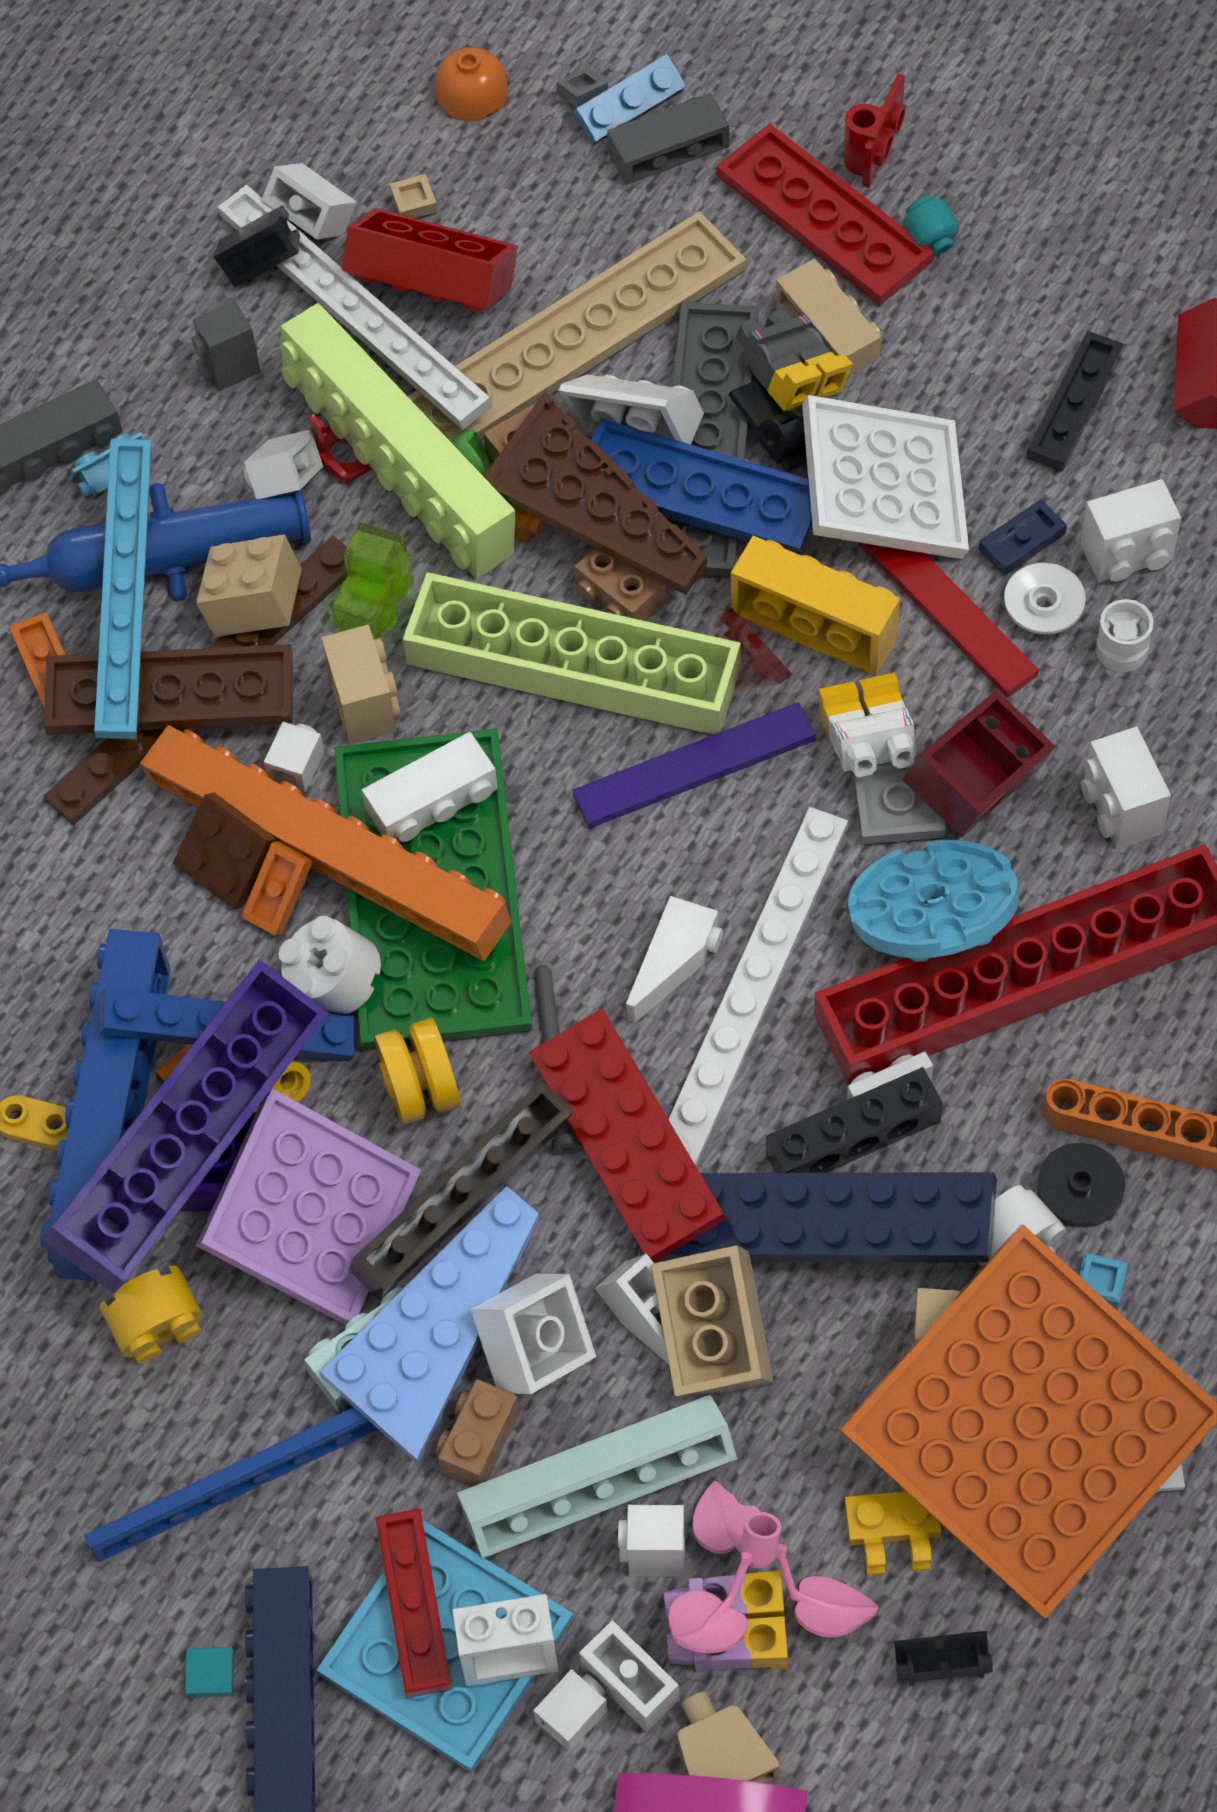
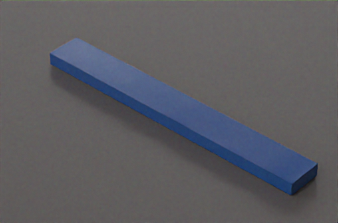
(228, 1483)

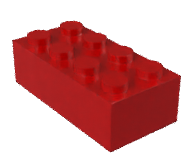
(429, 259)

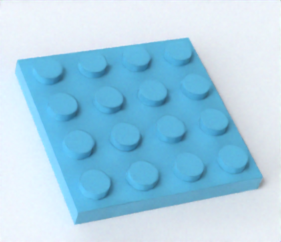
(454, 1721)

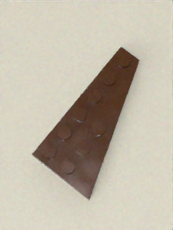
(581, 491)

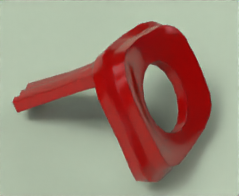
(324, 441)

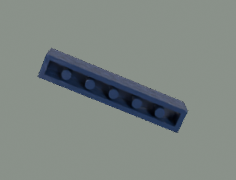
(281, 1690)

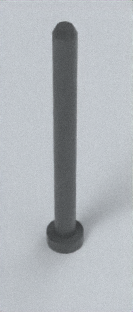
(566, 1141)

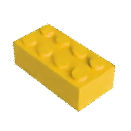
(815, 605)

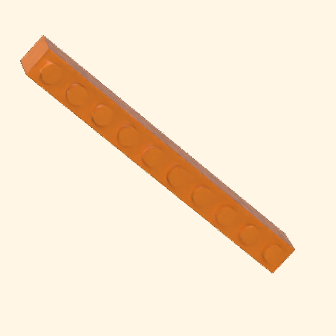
(339, 846)

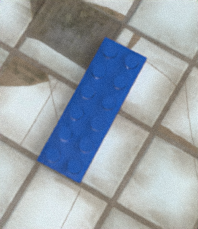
(711, 487)

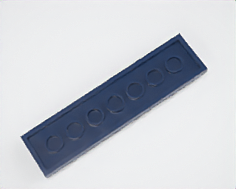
(852, 1216)

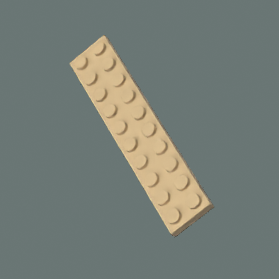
(594, 321)

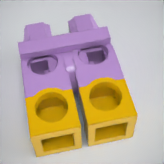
(765, 1637)

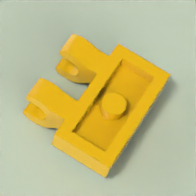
(890, 1518)

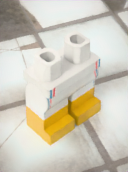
(870, 730)

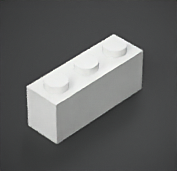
(430, 789)

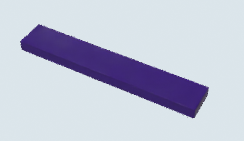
(694, 765)

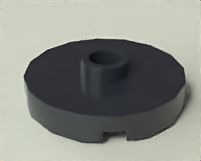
(1075, 1204)

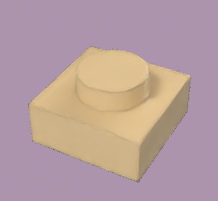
(413, 197)

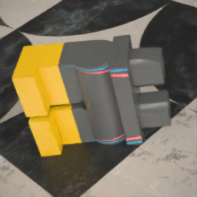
(791, 359)

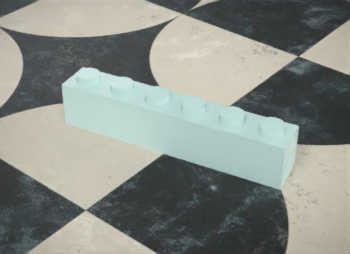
(597, 1476)

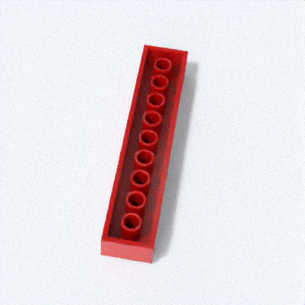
(1026, 967)

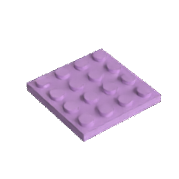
(305, 1205)

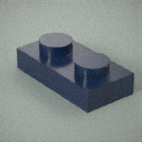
(1022, 537)

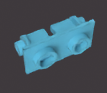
(95, 470)

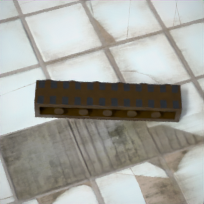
(460, 1191)

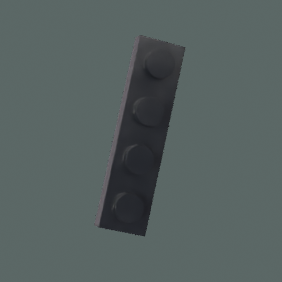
(1075, 401)

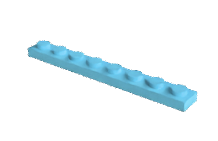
(123, 589)

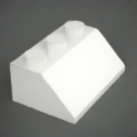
(640, 405)

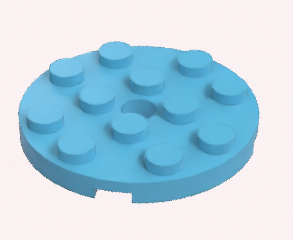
(966, 892)

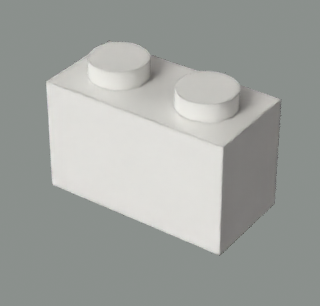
(309, 200)
(282, 464)
(653, 1540)
(629, 1676)

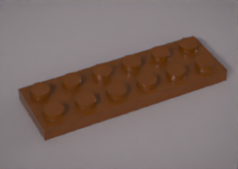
(179, 689)

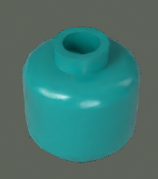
(931, 224)

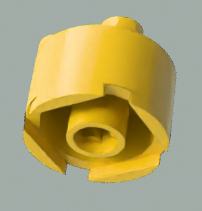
(152, 1312)

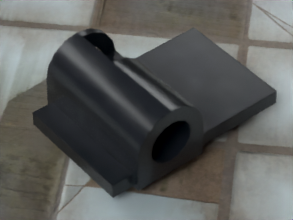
(776, 430)

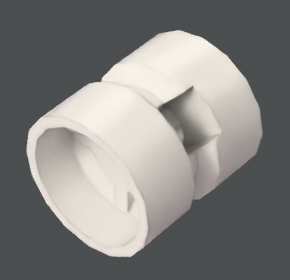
(1124, 635)

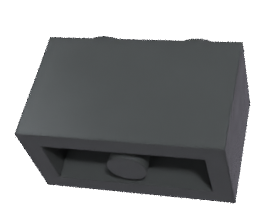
(225, 346)

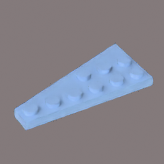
(423, 1339)

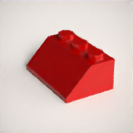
(1197, 366)

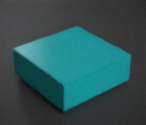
(209, 1672)

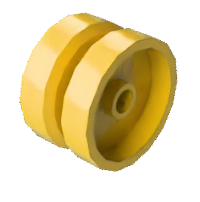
(410, 1073)

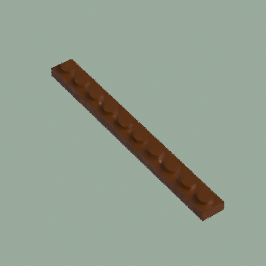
(118, 758)

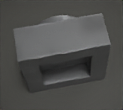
(581, 86)

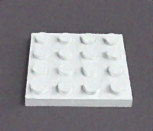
(884, 477)

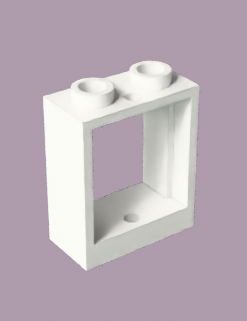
(505, 1647)

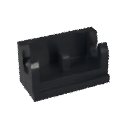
(257, 247)

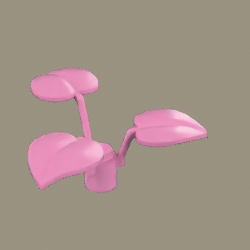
(710, 1626)

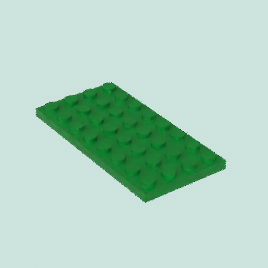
(418, 970)

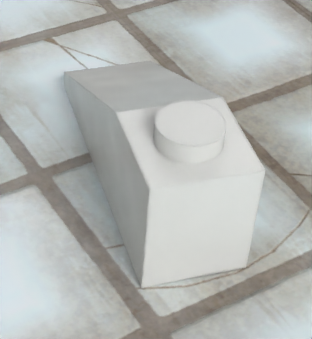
(675, 953)
(634, 1301)

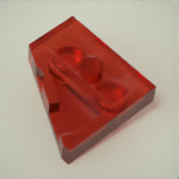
(764, 660)

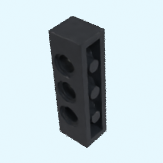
(856, 1126)

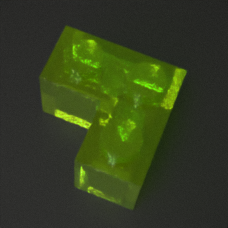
(375, 580)

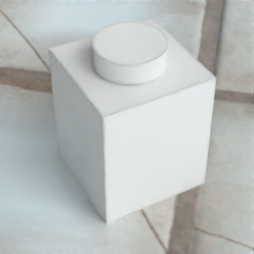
(294, 755)
(571, 1709)

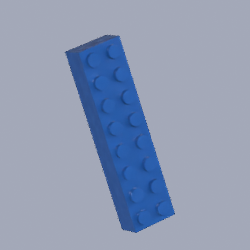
(108, 1079)

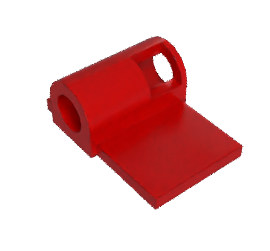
(871, 131)

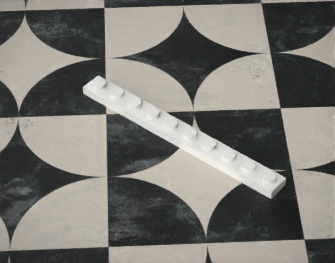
(369, 319)
(755, 979)

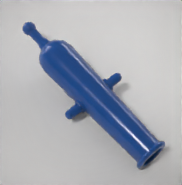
(173, 540)

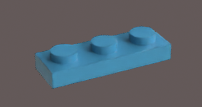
(629, 98)

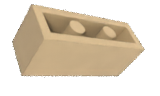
(832, 313)

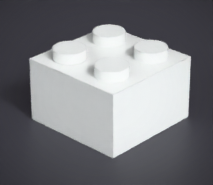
(1130, 531)
(1125, 788)
(533, 1333)

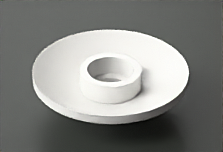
(1049, 584)

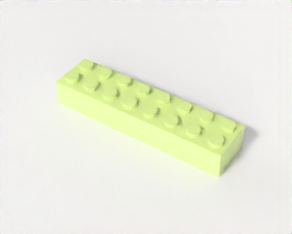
(397, 441)
(572, 653)

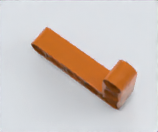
(1129, 1113)

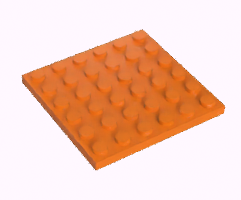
(1032, 1421)

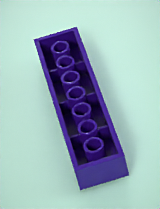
(185, 1127)

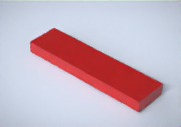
(413, 1603)

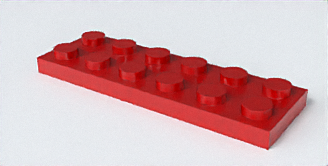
(824, 213)
(628, 1136)

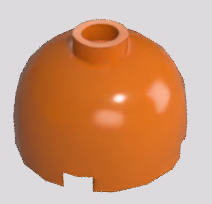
(471, 84)

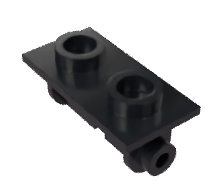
(942, 1657)

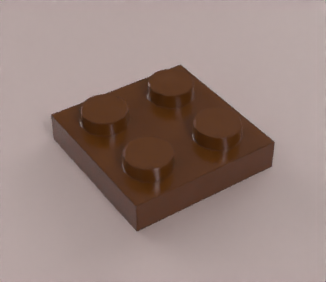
(223, 850)

